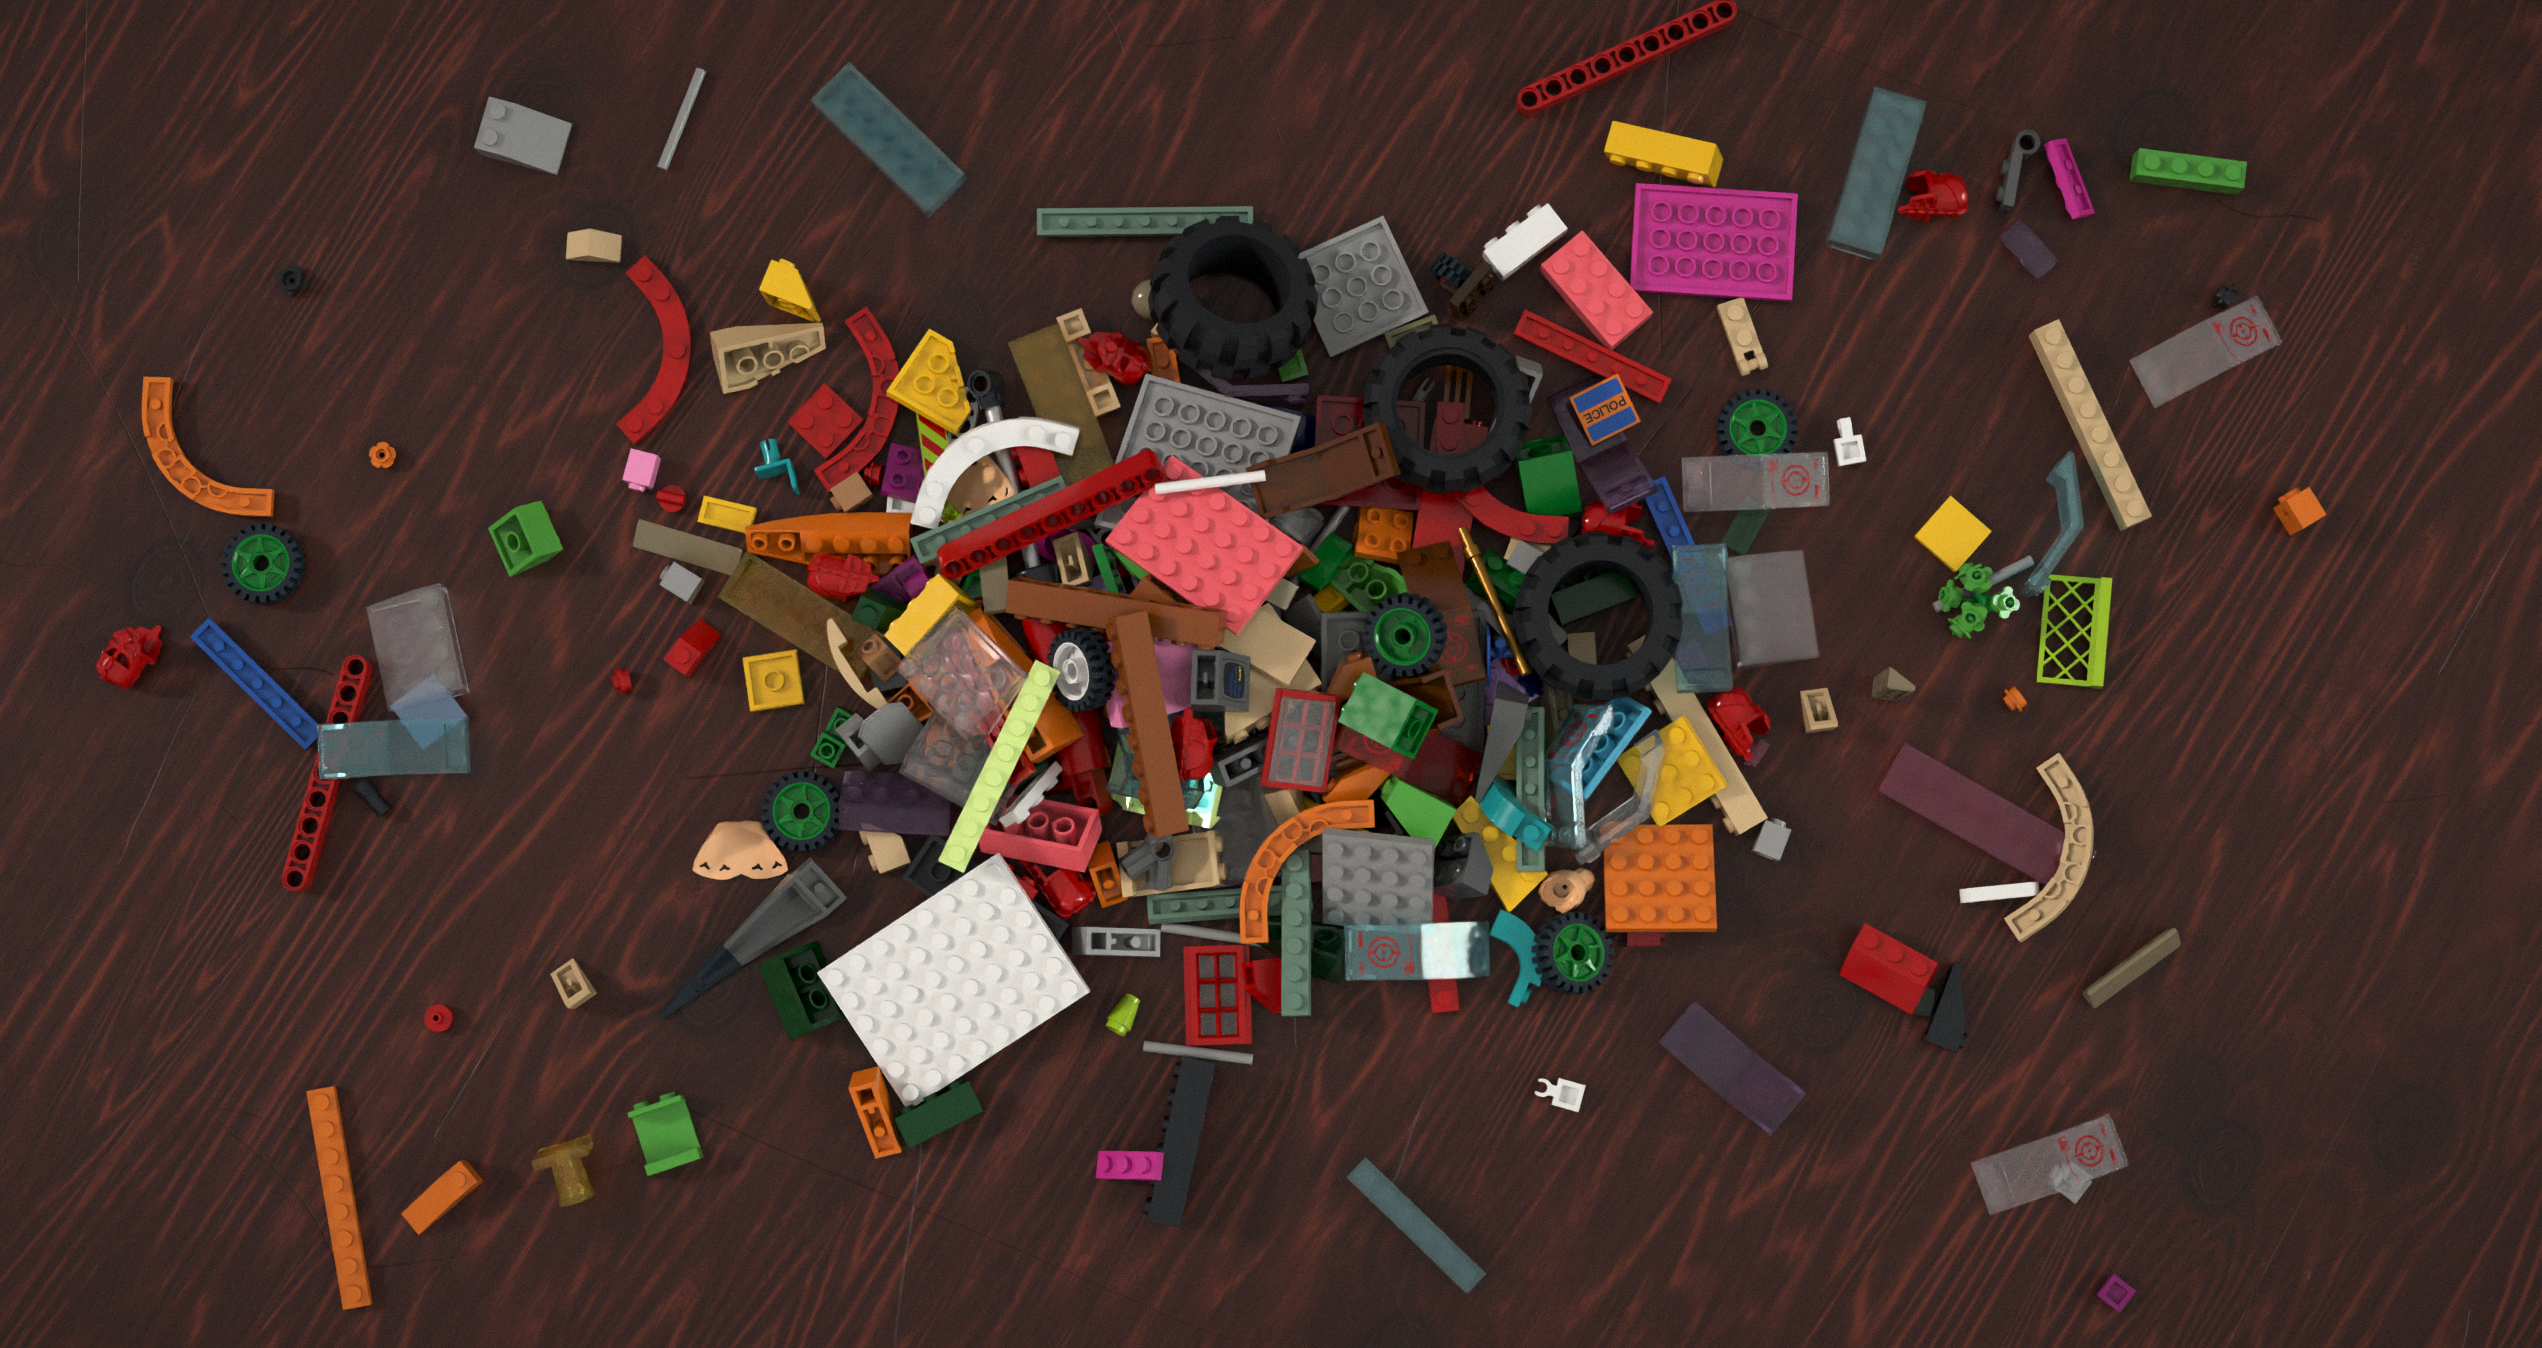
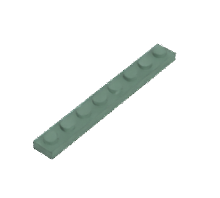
(1130, 220)

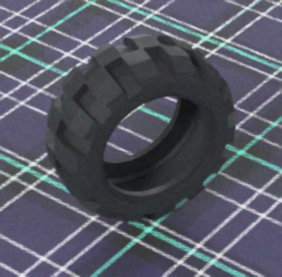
(1482, 357)

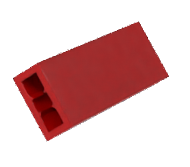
(1443, 514)

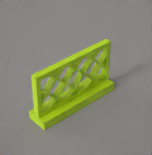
(2098, 627)

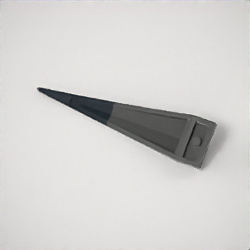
(791, 907)

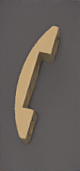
(1097, 386)
(837, 642)

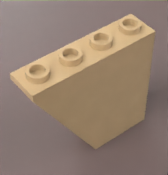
(1261, 698)

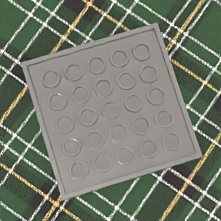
(1204, 432)

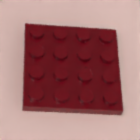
(1342, 415)

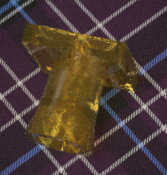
(568, 1170)

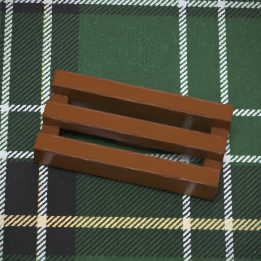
(1459, 370)

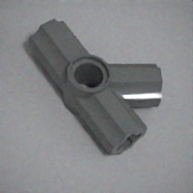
(1155, 864)

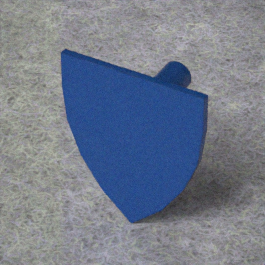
(1499, 651)

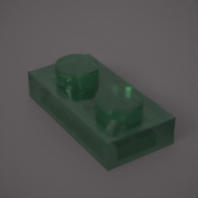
(1744, 530)

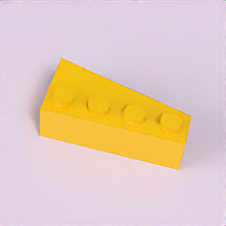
(1664, 154)
(1502, 852)

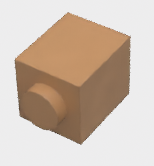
(851, 494)

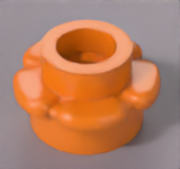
(387, 460)
(2014, 699)

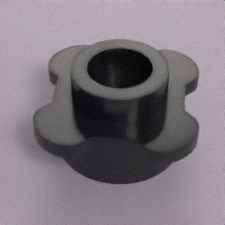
(284, 279)
(2225, 296)

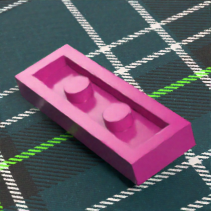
(2068, 178)
(1129, 1165)

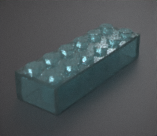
(889, 140)
(1876, 173)

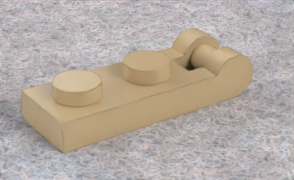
(1741, 335)

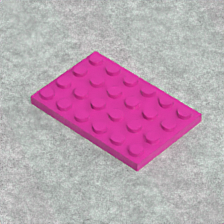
(1713, 242)

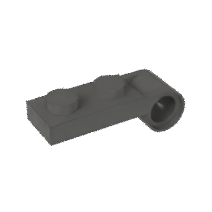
(2011, 169)

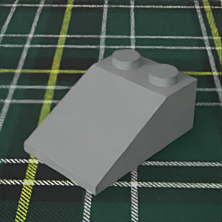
(522, 136)

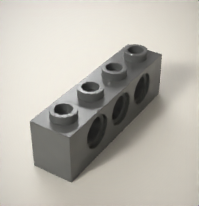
(1239, 760)

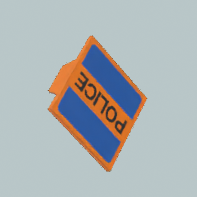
(1604, 409)

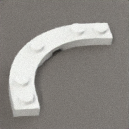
(978, 443)

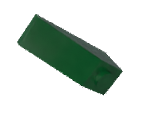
(877, 609)

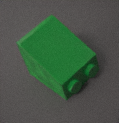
(1547, 477)
(1387, 715)

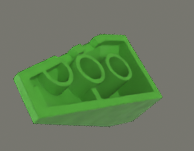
(1366, 582)

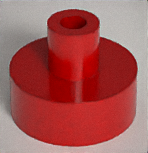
(445, 1019)

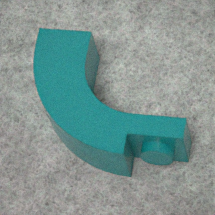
(1511, 816)
(1520, 938)

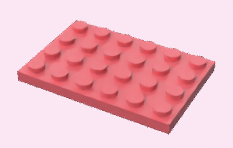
(1205, 546)

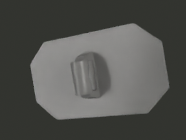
(890, 732)

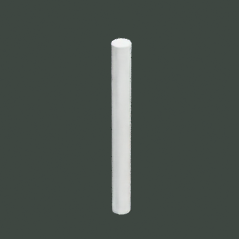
(1210, 482)

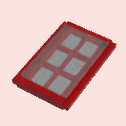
(1300, 740)
(1216, 995)

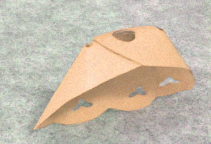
(978, 485)
(740, 848)

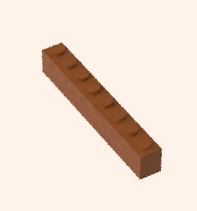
(1091, 607)
(1147, 723)

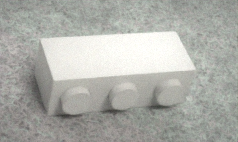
(1524, 241)

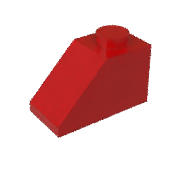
(692, 647)

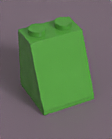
(1417, 809)

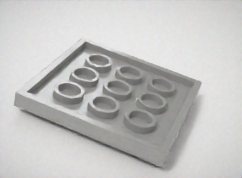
(1362, 287)
(1376, 878)

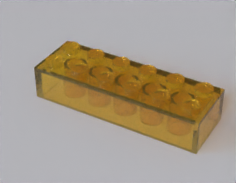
(1061, 397)
(794, 612)

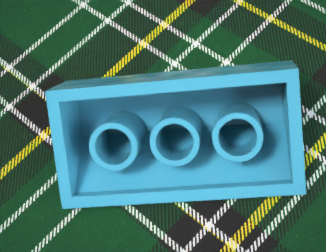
(1628, 719)

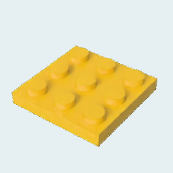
(1686, 772)

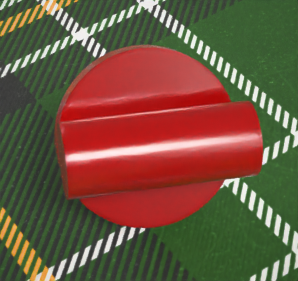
(671, 498)

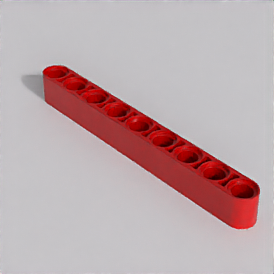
(1633, 46)
(1050, 514)
(328, 788)

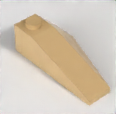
(756, 351)

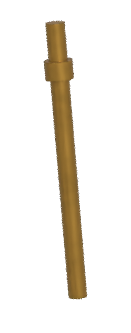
(1473, 554)

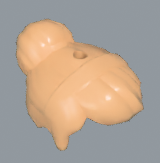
(1577, 883)

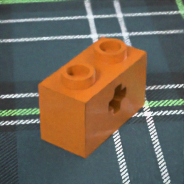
(2298, 509)

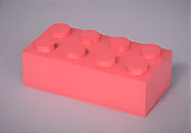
(1595, 291)
(1051, 835)

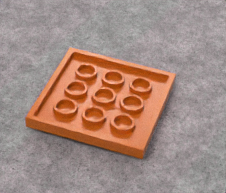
(1661, 880)

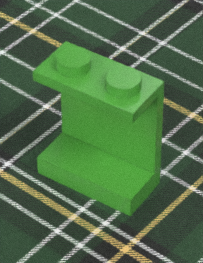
(666, 1133)

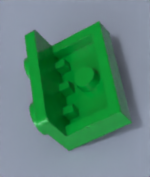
(1504, 579)

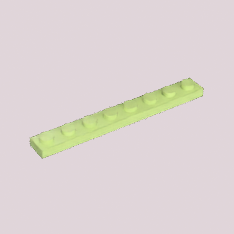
(999, 766)

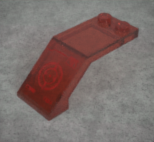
(1437, 767)

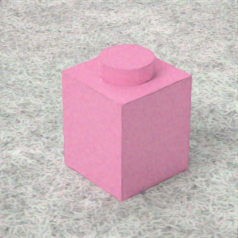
(641, 470)

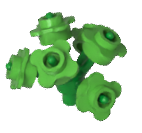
(1975, 608)

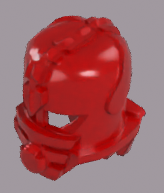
(1935, 195)
(1117, 356)
(1597, 519)
(839, 576)
(128, 655)
(1736, 717)
(1193, 745)
(1063, 889)

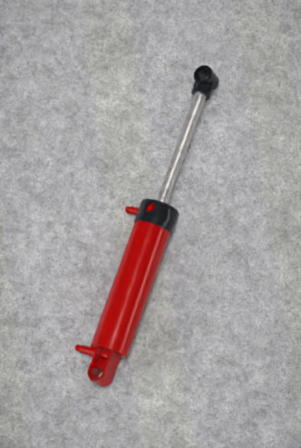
(1087, 757)

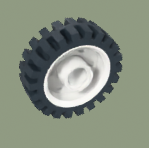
(1083, 668)

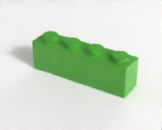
(2188, 171)

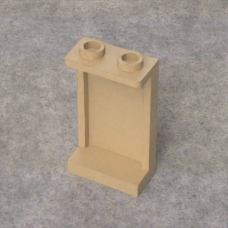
(1193, 866)

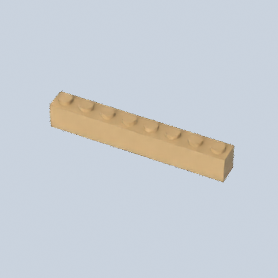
(2089, 425)
(1735, 800)

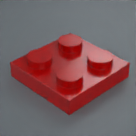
(825, 421)

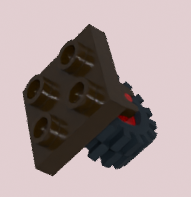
(1462, 283)

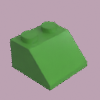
(525, 538)

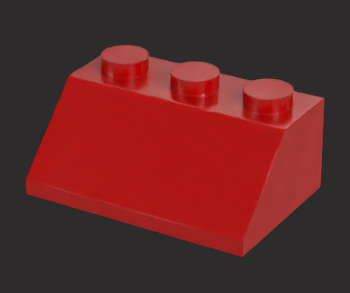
(1888, 969)

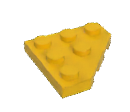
(933, 383)

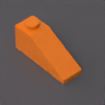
(1354, 783)
(875, 1111)
(442, 1196)

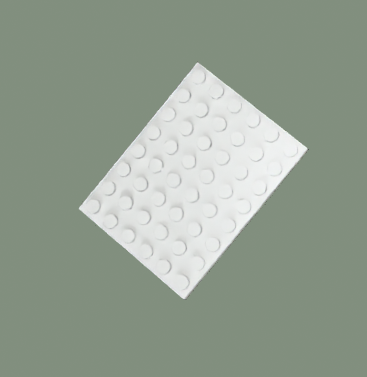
(953, 981)

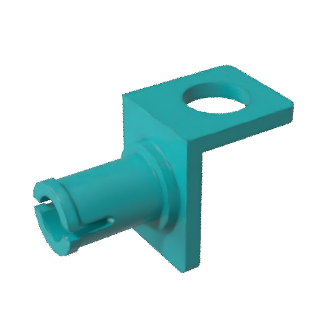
(774, 464)

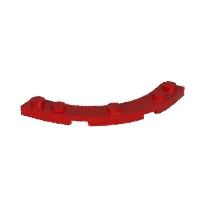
(676, 352)
(882, 410)
(1480, 502)

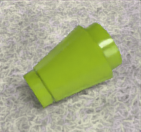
(1123, 1015)

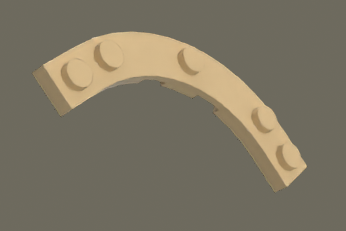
(2075, 854)

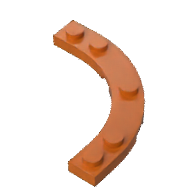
(179, 470)
(1280, 845)

